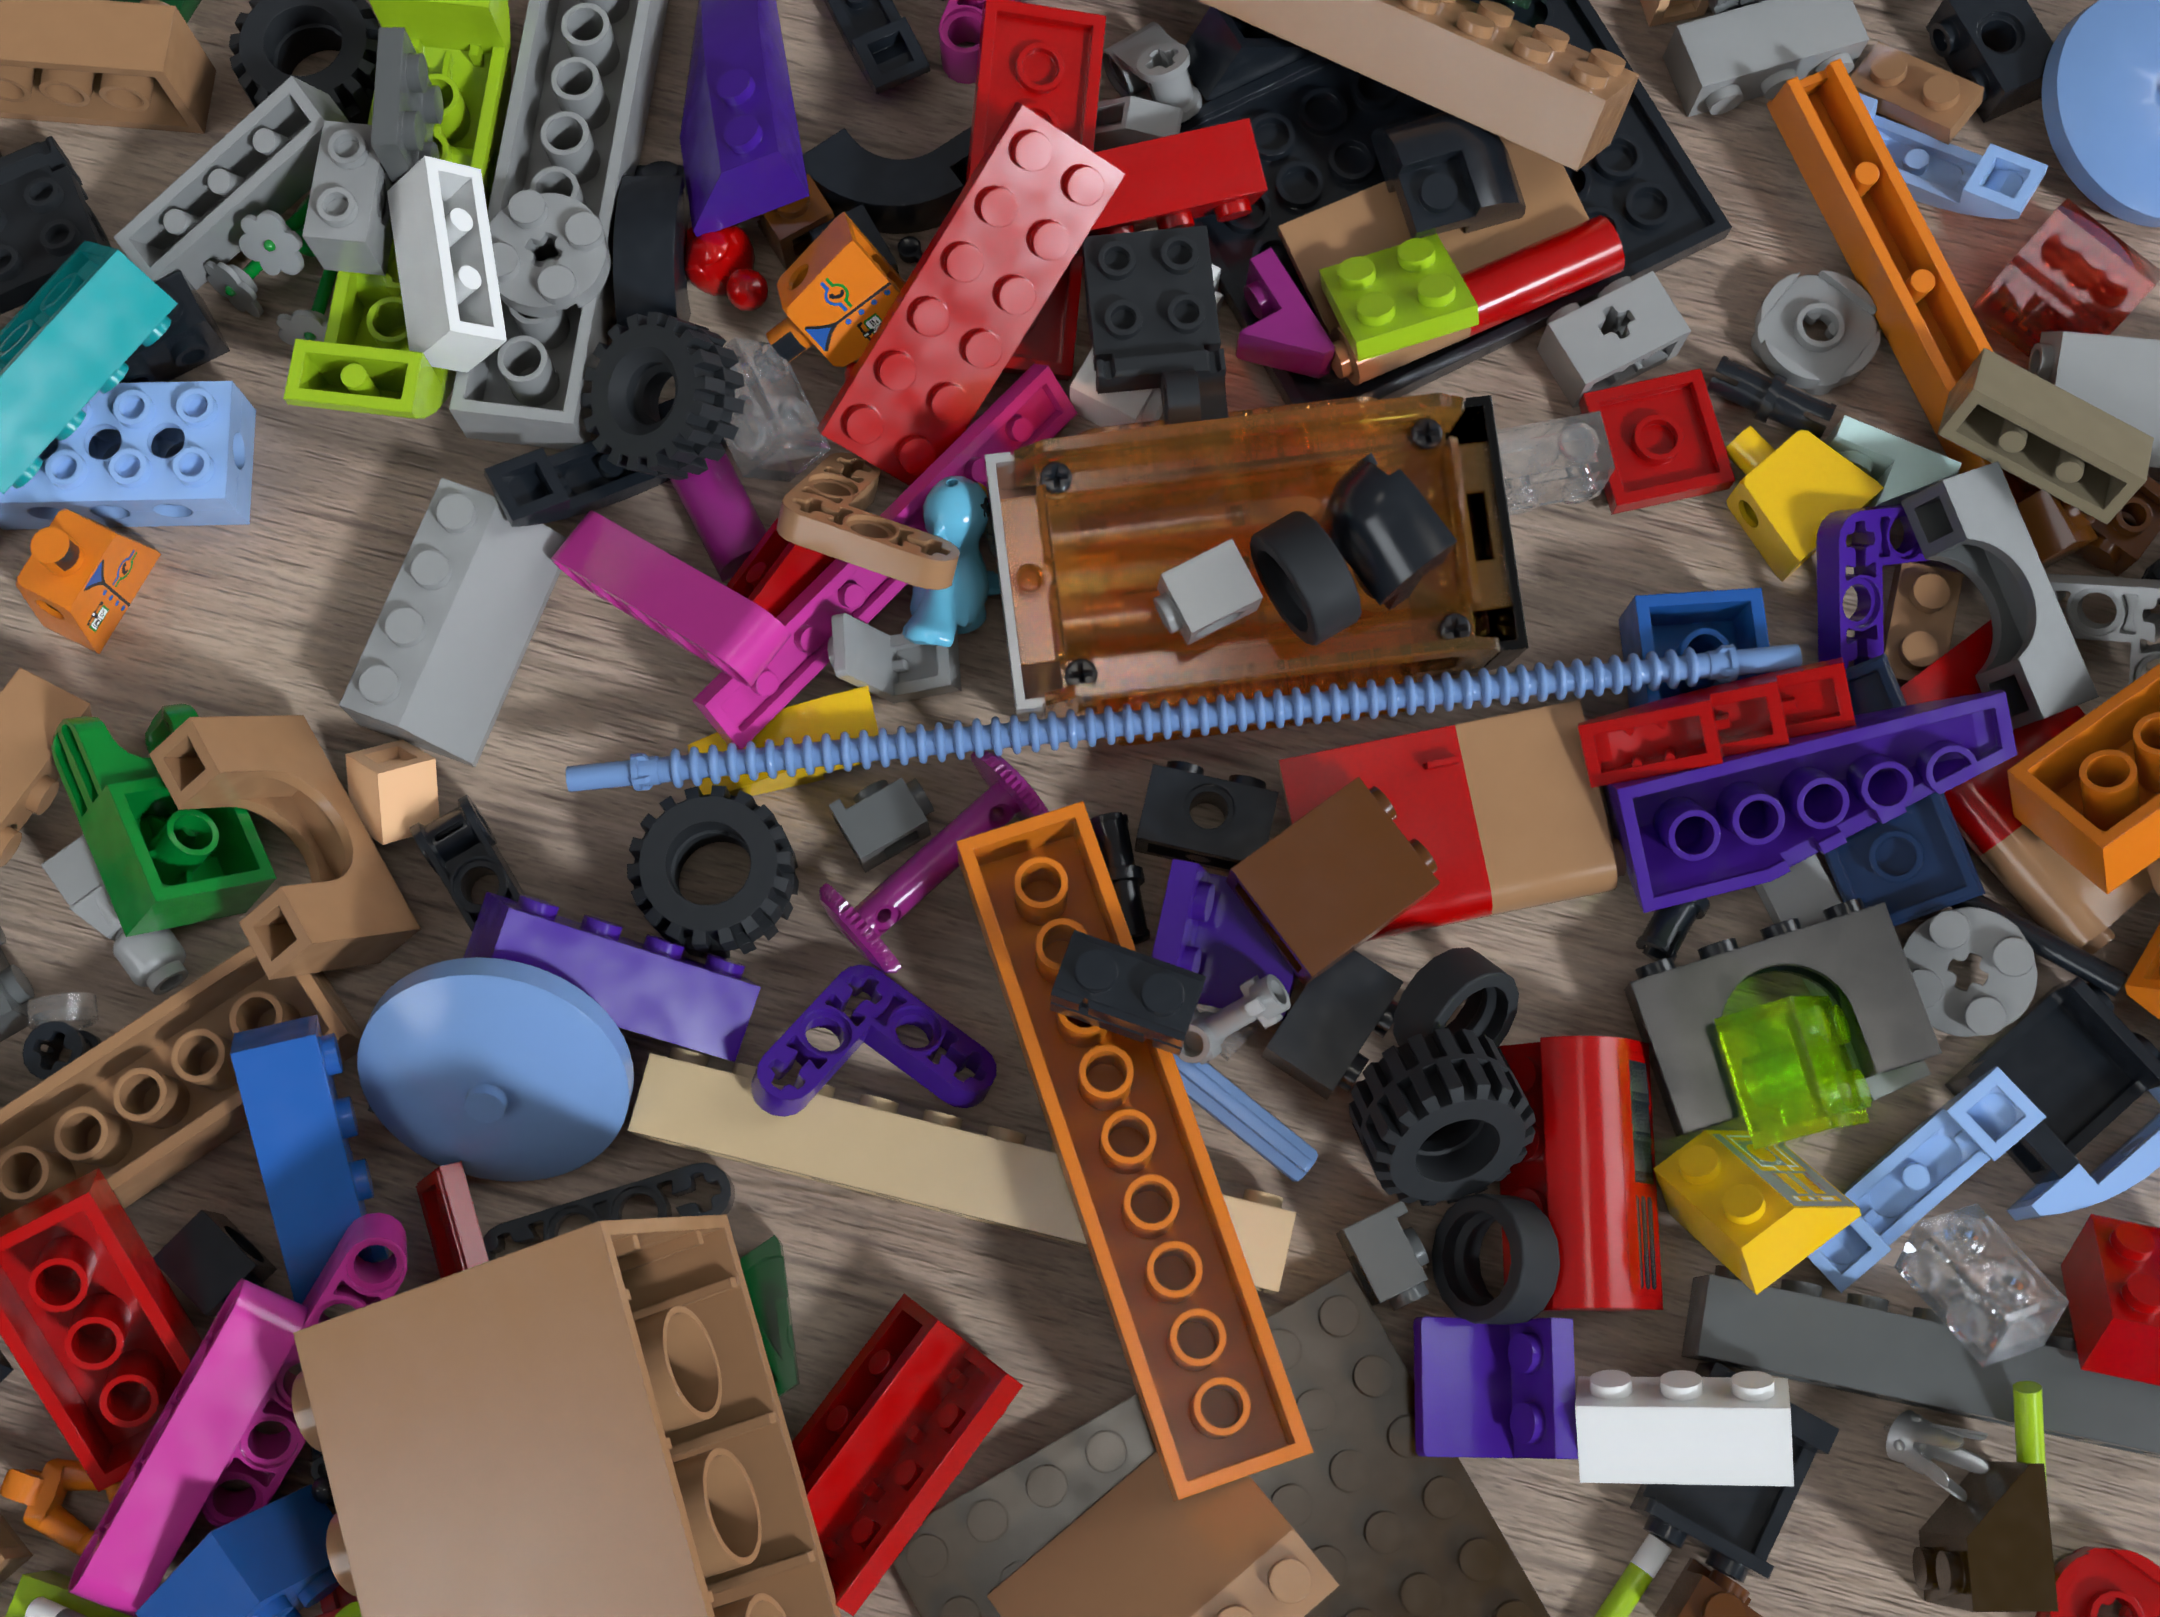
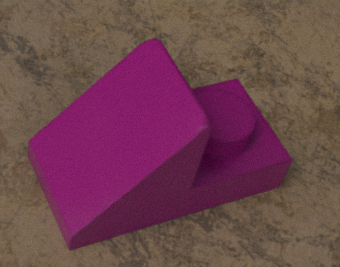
(1288, 330)

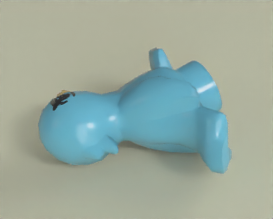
(958, 513)

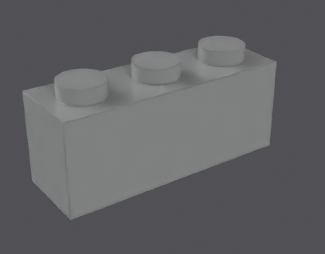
(1758, 49)

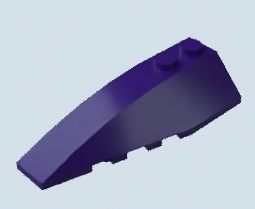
(739, 117)
(1779, 805)

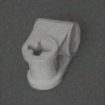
(1153, 68)

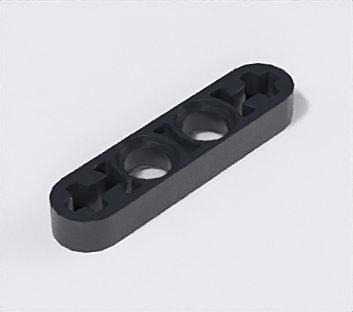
(610, 1204)

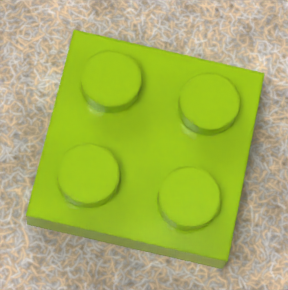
(1398, 297)

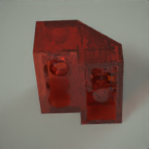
(2068, 280)

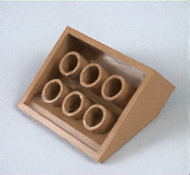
(1166, 1558)

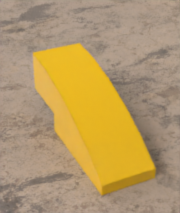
(829, 714)

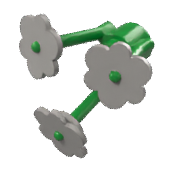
(274, 248)

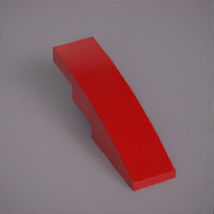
(1716, 723)

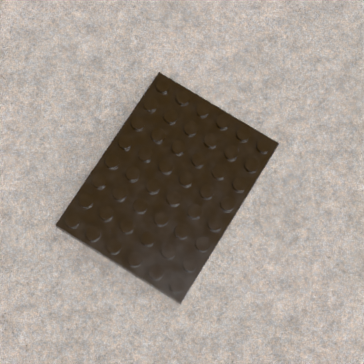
(1384, 1522)

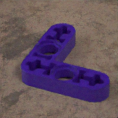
(1868, 555)
(876, 1026)

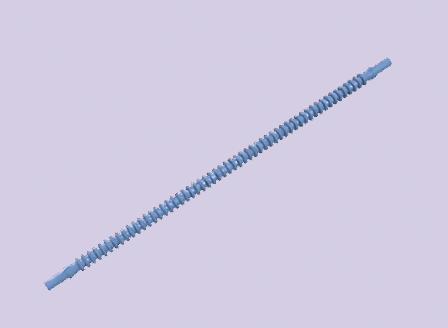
(1718, 664)

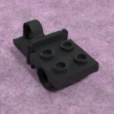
(40, 219)
(1156, 319)

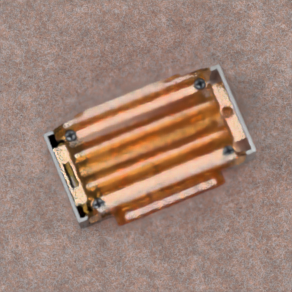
(1107, 511)

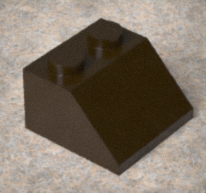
(1993, 1547)

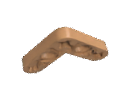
(830, 517)

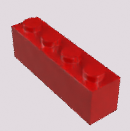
(1184, 179)

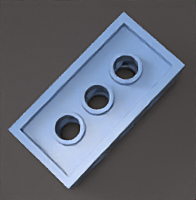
(147, 460)

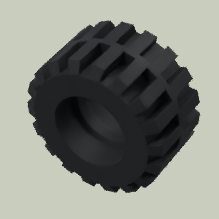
(287, 31)
(679, 834)
(1441, 1117)

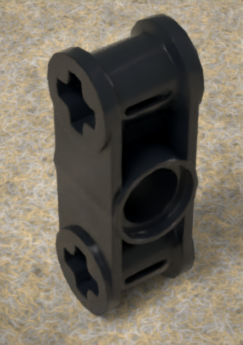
(463, 851)

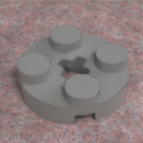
(578, 237)
(1811, 363)
(2004, 957)

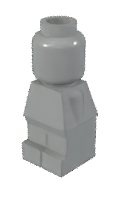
(148, 958)

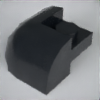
(1448, 174)
(1385, 531)

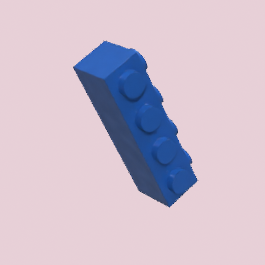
(303, 1143)

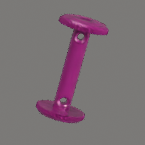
(864, 925)

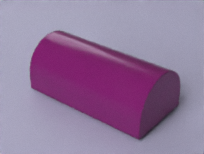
(721, 515)

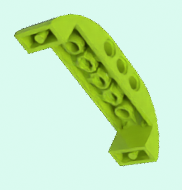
(365, 345)

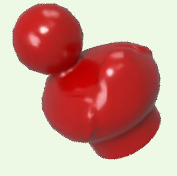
(724, 265)

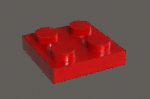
(1661, 441)

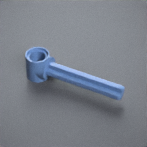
(1247, 1119)

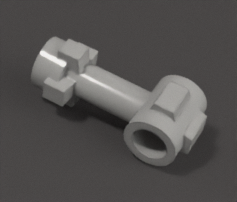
(1262, 1000)

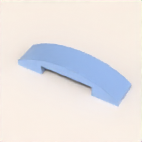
(1956, 178)
(1924, 1170)
(2115, 1175)

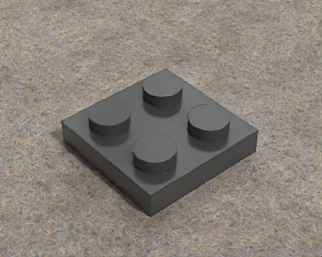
(403, 104)

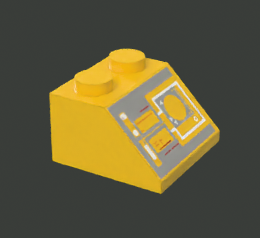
(1750, 1205)

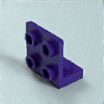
(1214, 935)
(1495, 1389)

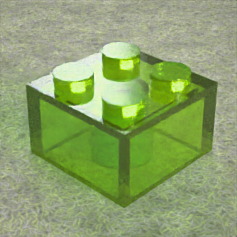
(1793, 1070)

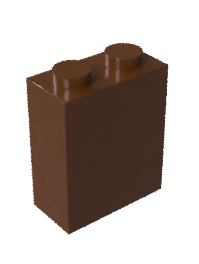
(1333, 879)

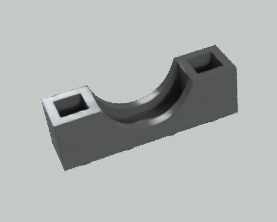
(1980, 531)

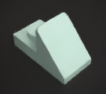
(1890, 460)

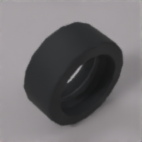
(1305, 577)
(1447, 983)
(1532, 1252)

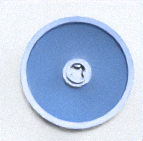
(2106, 106)
(496, 1069)

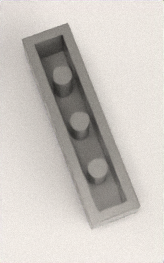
(252, 169)

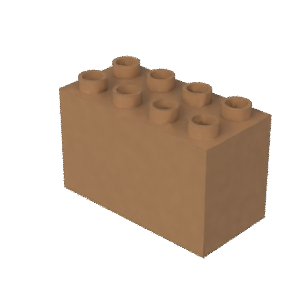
(564, 1438)

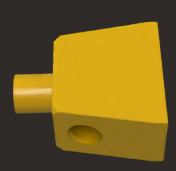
(1791, 494)

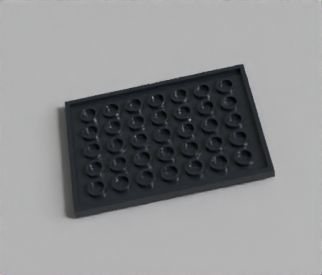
(1318, 148)

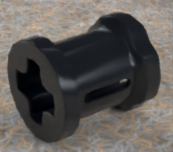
(56, 1036)

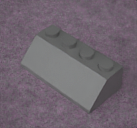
(454, 626)

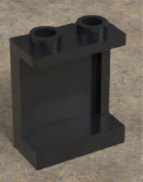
(2074, 1067)
(1732, 1520)

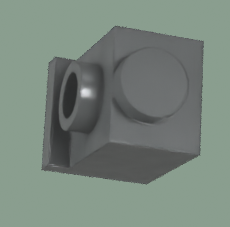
(884, 820)
(1386, 1257)

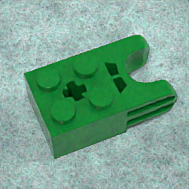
(156, 860)

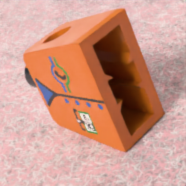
(834, 296)
(83, 577)

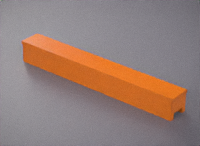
(1884, 242)

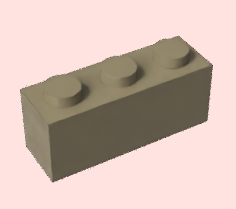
(2046, 436)

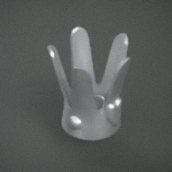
(1918, 1441)

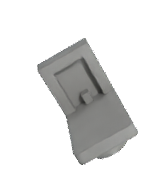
(891, 663)

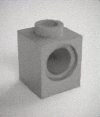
(1207, 593)

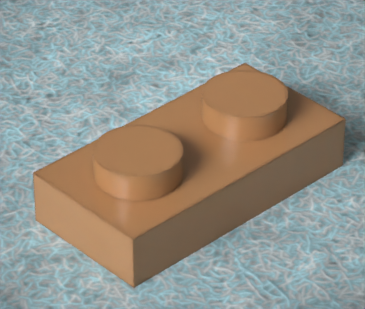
(1917, 92)
(1919, 617)

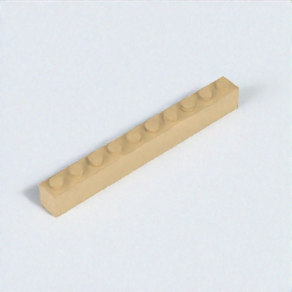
(902, 1157)

